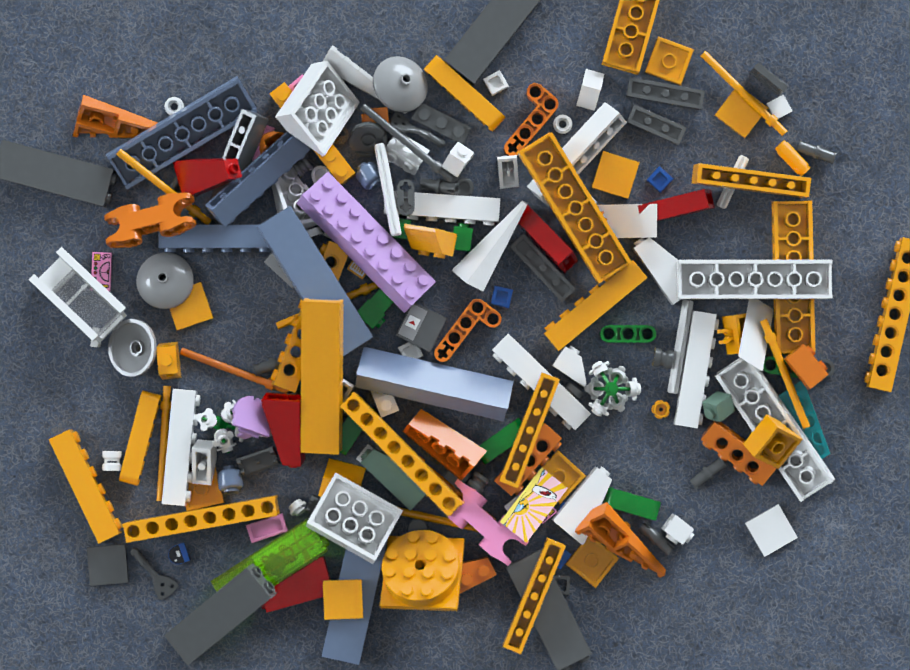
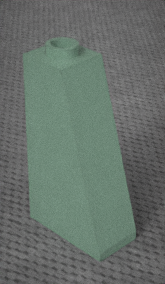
(392, 477)

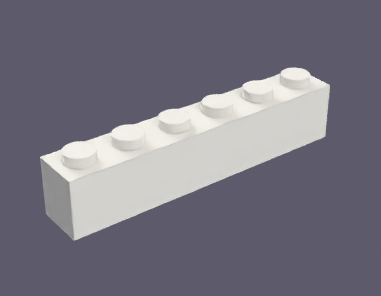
(589, 141)
(452, 208)
(695, 368)
(529, 370)
(179, 447)

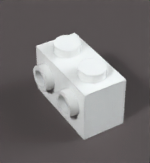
(677, 530)

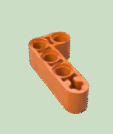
(528, 124)
(463, 332)

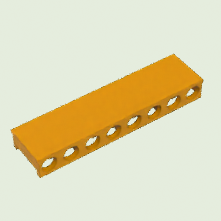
(630, 35)
(574, 207)
(793, 241)
(321, 376)
(402, 454)
(201, 518)

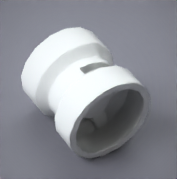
(111, 456)

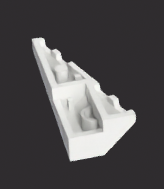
(350, 71)
(482, 259)

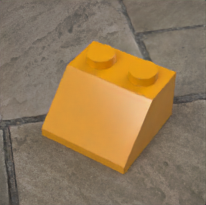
(430, 240)
(772, 442)
(349, 471)

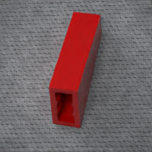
(204, 175)
(682, 204)
(547, 240)
(284, 420)
(300, 586)

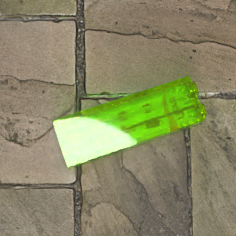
(281, 556)

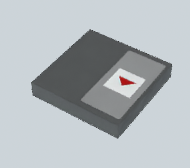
(421, 327)

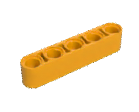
(464, 92)
(139, 437)

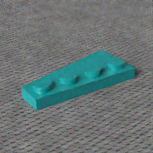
(814, 432)

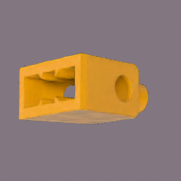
(168, 360)

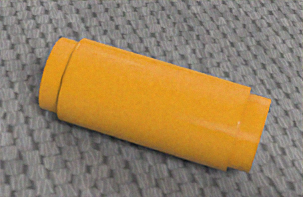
(792, 158)

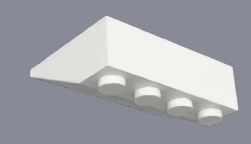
(318, 107)
(354, 518)

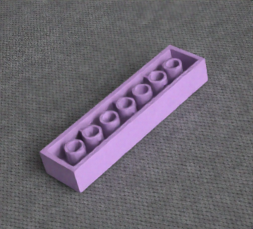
(365, 242)

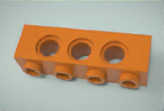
(735, 442)
(553, 443)

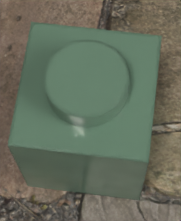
(718, 406)

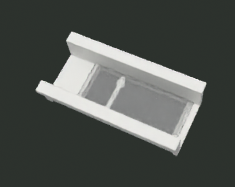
(80, 297)

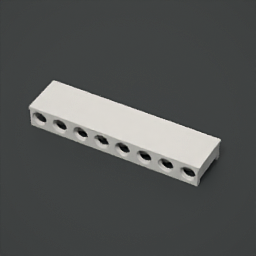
(754, 279)
(756, 398)

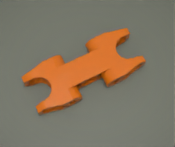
(162, 218)

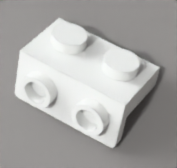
(403, 157)

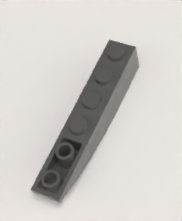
(243, 141)

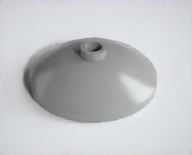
(393, 90)
(173, 289)
(125, 347)

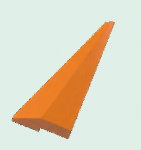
(102, 118)
(609, 529)

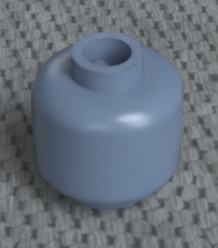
(368, 175)
(230, 480)

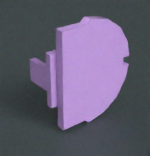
(250, 418)

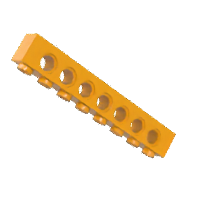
(898, 325)
(278, 376)

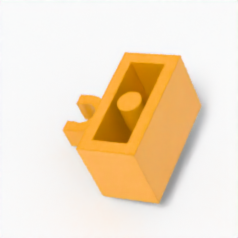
(732, 331)

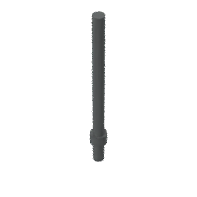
(435, 166)

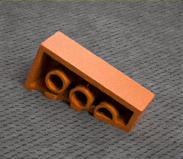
(444, 444)
(476, 572)

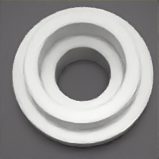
(170, 101)
(568, 124)
(297, 507)

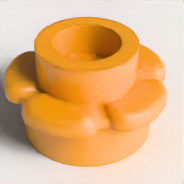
(660, 414)

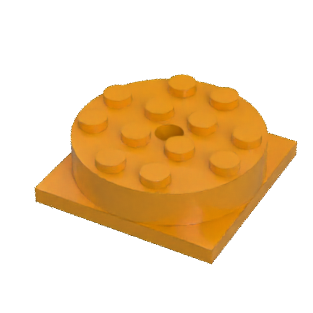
(425, 589)

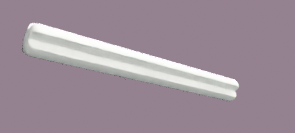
(387, 188)
(680, 346)

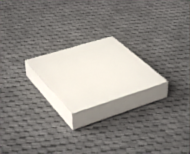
(771, 530)

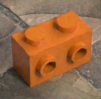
(806, 366)

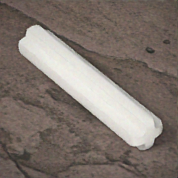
(727, 193)

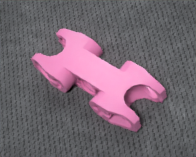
(494, 532)

